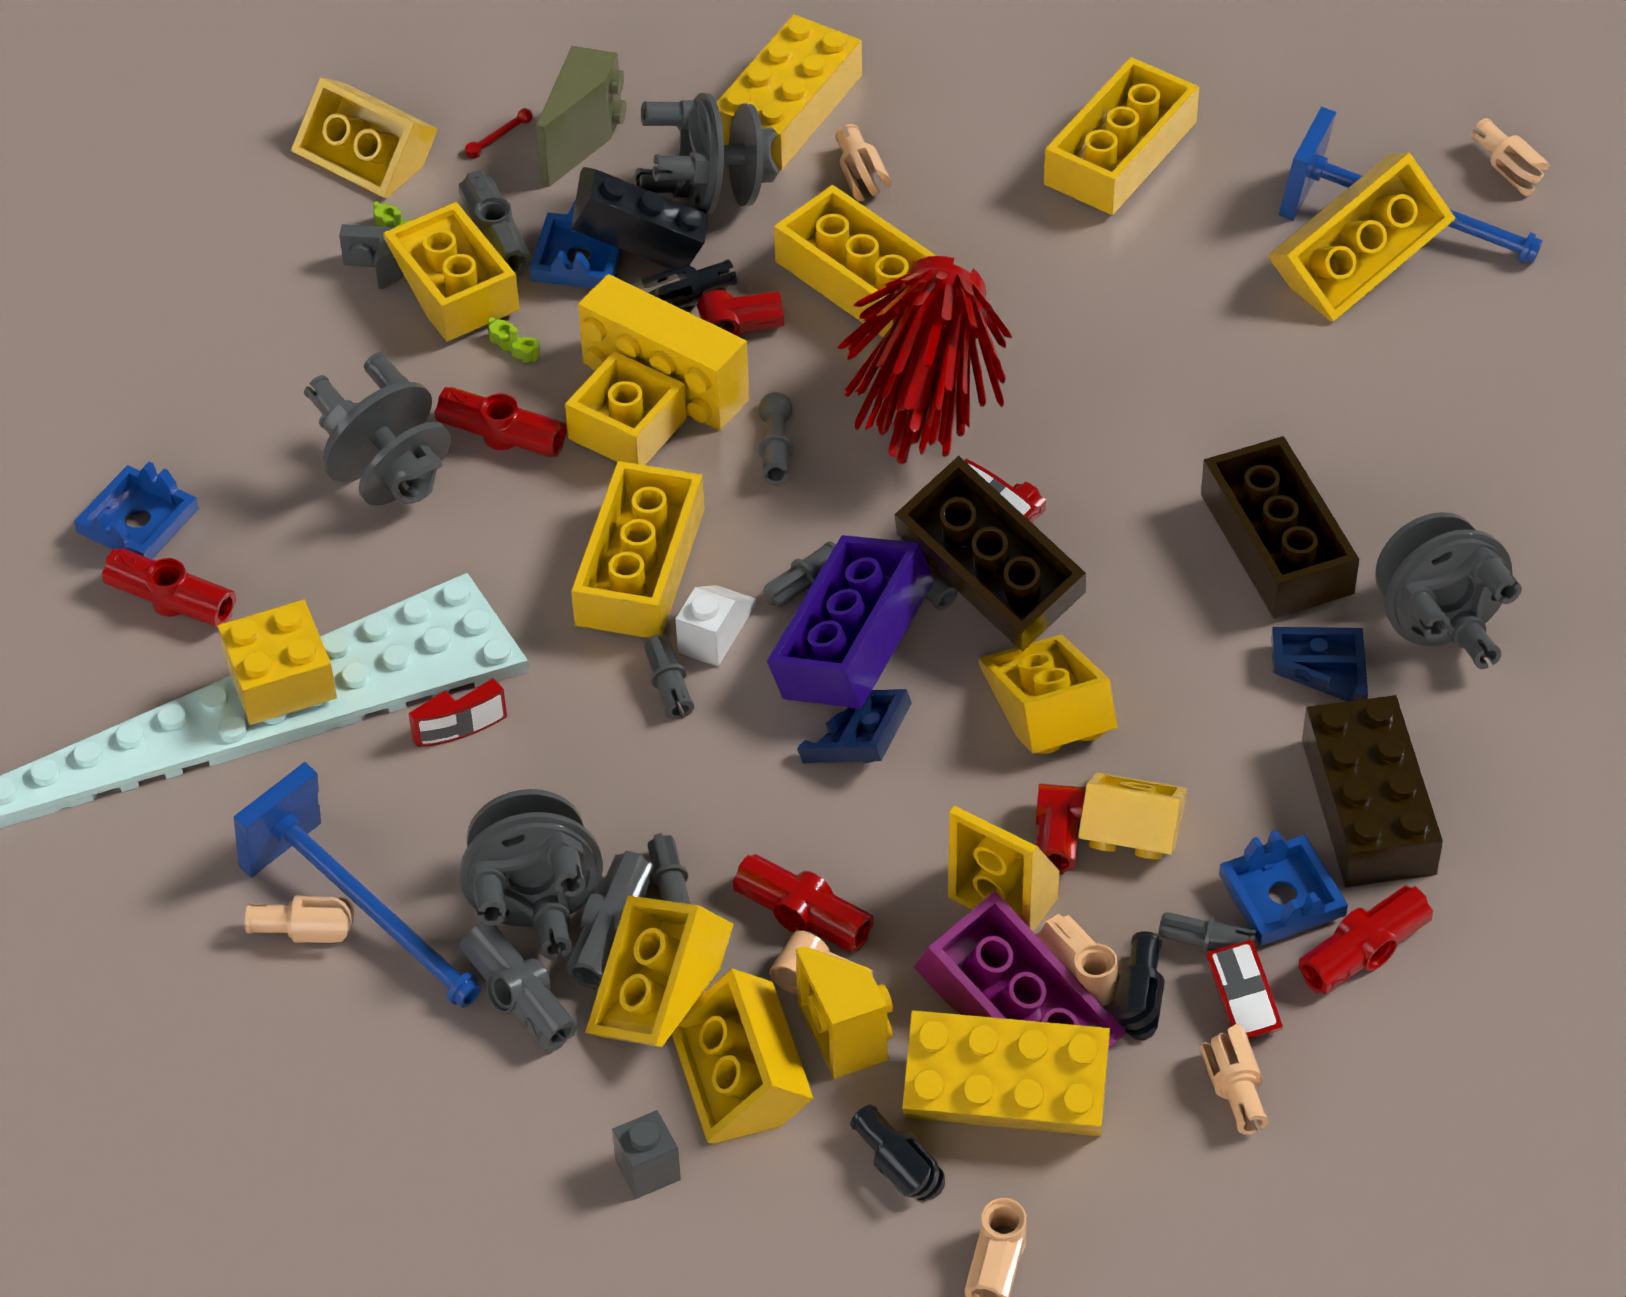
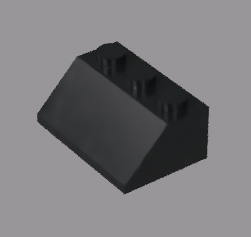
(637, 219)

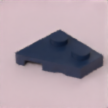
(1322, 659)
(860, 733)

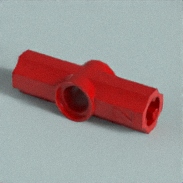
(500, 421)
(168, 587)
(803, 902)
(1365, 939)

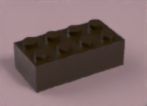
(1279, 527)
(991, 553)
(1371, 791)

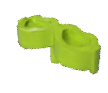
(387, 215)
(506, 337)

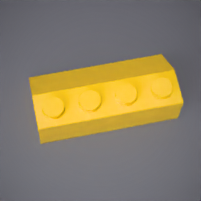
(1362, 236)

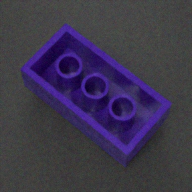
(851, 621)

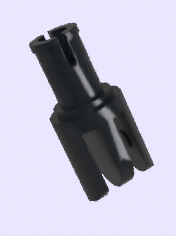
(691, 282)
(1140, 988)
(899, 1156)

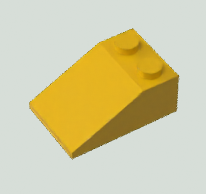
(453, 271)
(1050, 694)
(990, 860)
(657, 969)

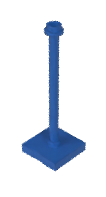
(1311, 165)
(283, 820)

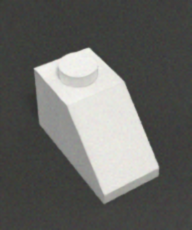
(711, 622)

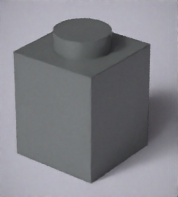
(646, 1154)

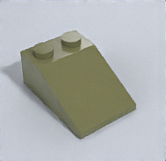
(579, 111)

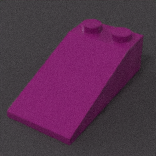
(1003, 970)

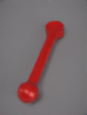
(473, 149)

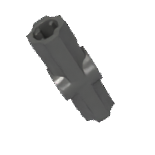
(494, 219)
(601, 916)
(518, 986)

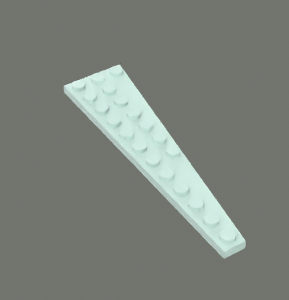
(376, 662)

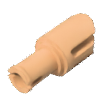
(1511, 156)
(860, 162)
(304, 919)
(1236, 1076)

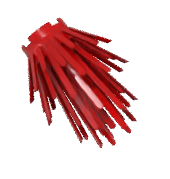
(926, 354)

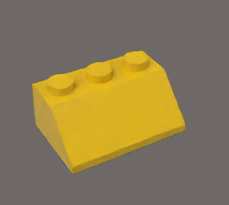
(362, 138)
(741, 1059)

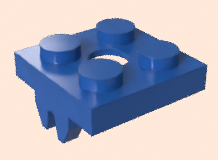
(557, 241)
(133, 493)
(1289, 864)

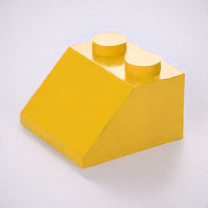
(1132, 815)
(843, 1011)

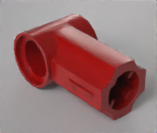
(743, 312)
(1059, 821)

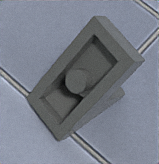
(367, 247)

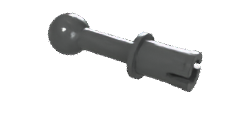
(775, 447)

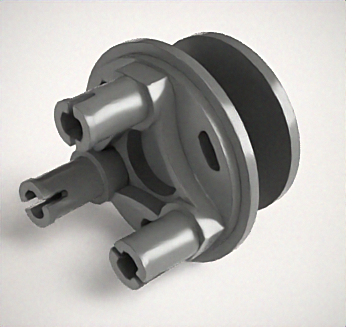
(702, 153)
(382, 436)
(1446, 584)
(530, 865)

